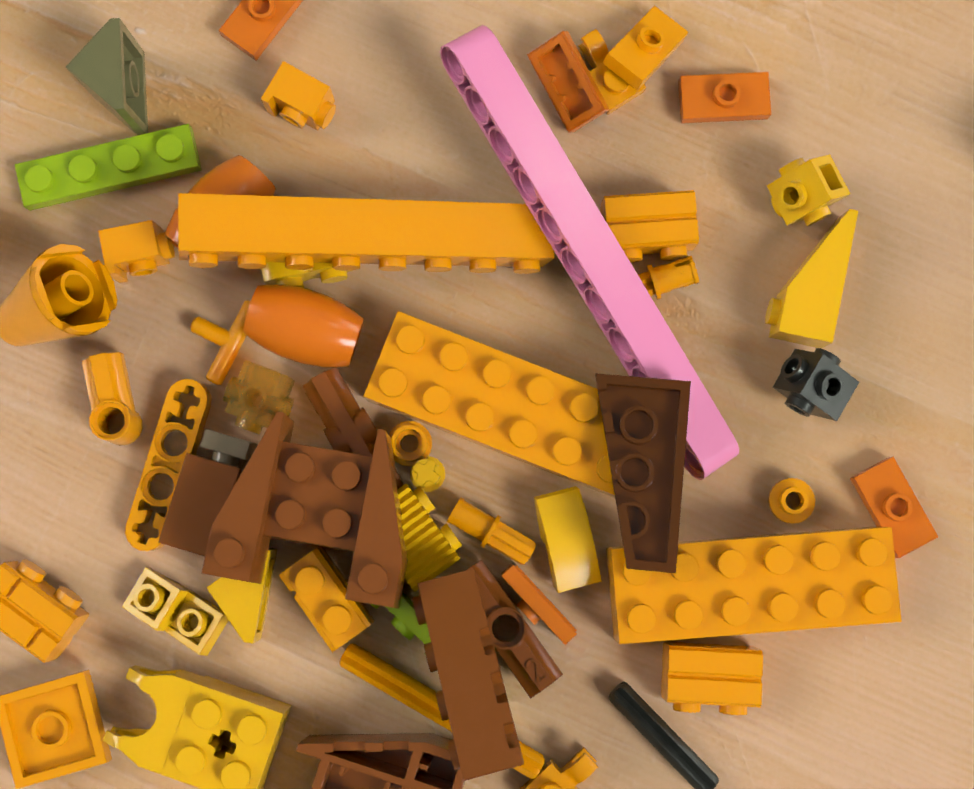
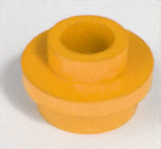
(415, 429)
(778, 504)

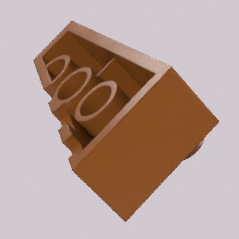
(469, 675)

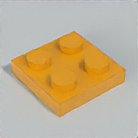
(53, 729)

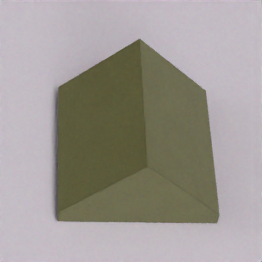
(114, 74)

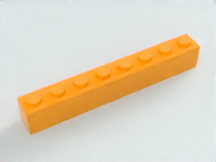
(358, 232)

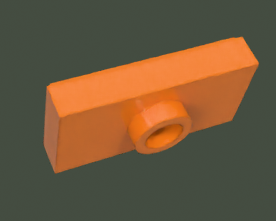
(257, 23)
(568, 81)
(724, 97)
(894, 505)
(537, 605)

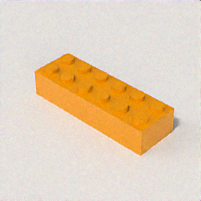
(493, 401)
(758, 586)

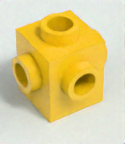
(807, 190)

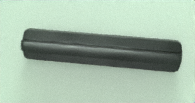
(662, 737)

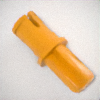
(669, 276)
(491, 532)

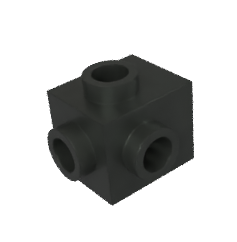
(815, 384)

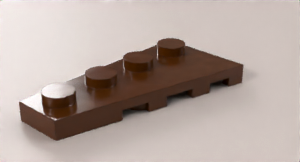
(646, 454)

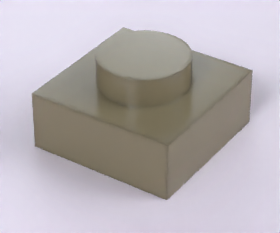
(227, 448)

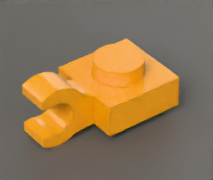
(612, 87)
(573, 773)

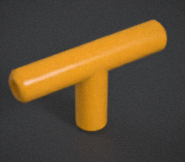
(229, 342)

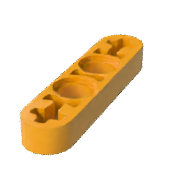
(161, 462)

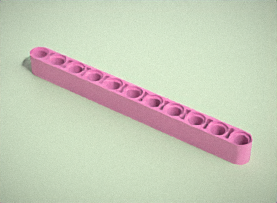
(581, 236)

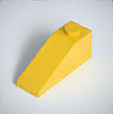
(811, 299)

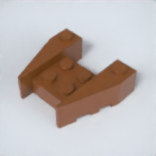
(318, 501)
(382, 761)

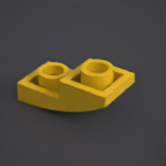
(567, 538)
(176, 611)

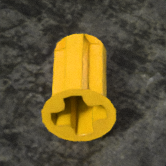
(428, 474)

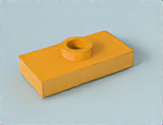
(645, 47)

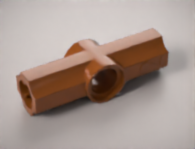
(346, 423)
(524, 654)

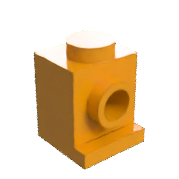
(299, 98)
(135, 249)

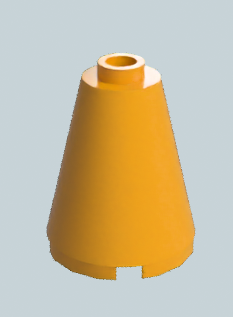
(58, 298)

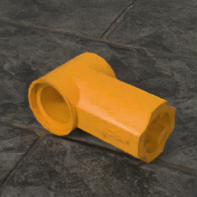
(109, 394)

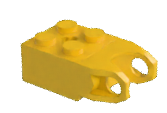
(189, 725)

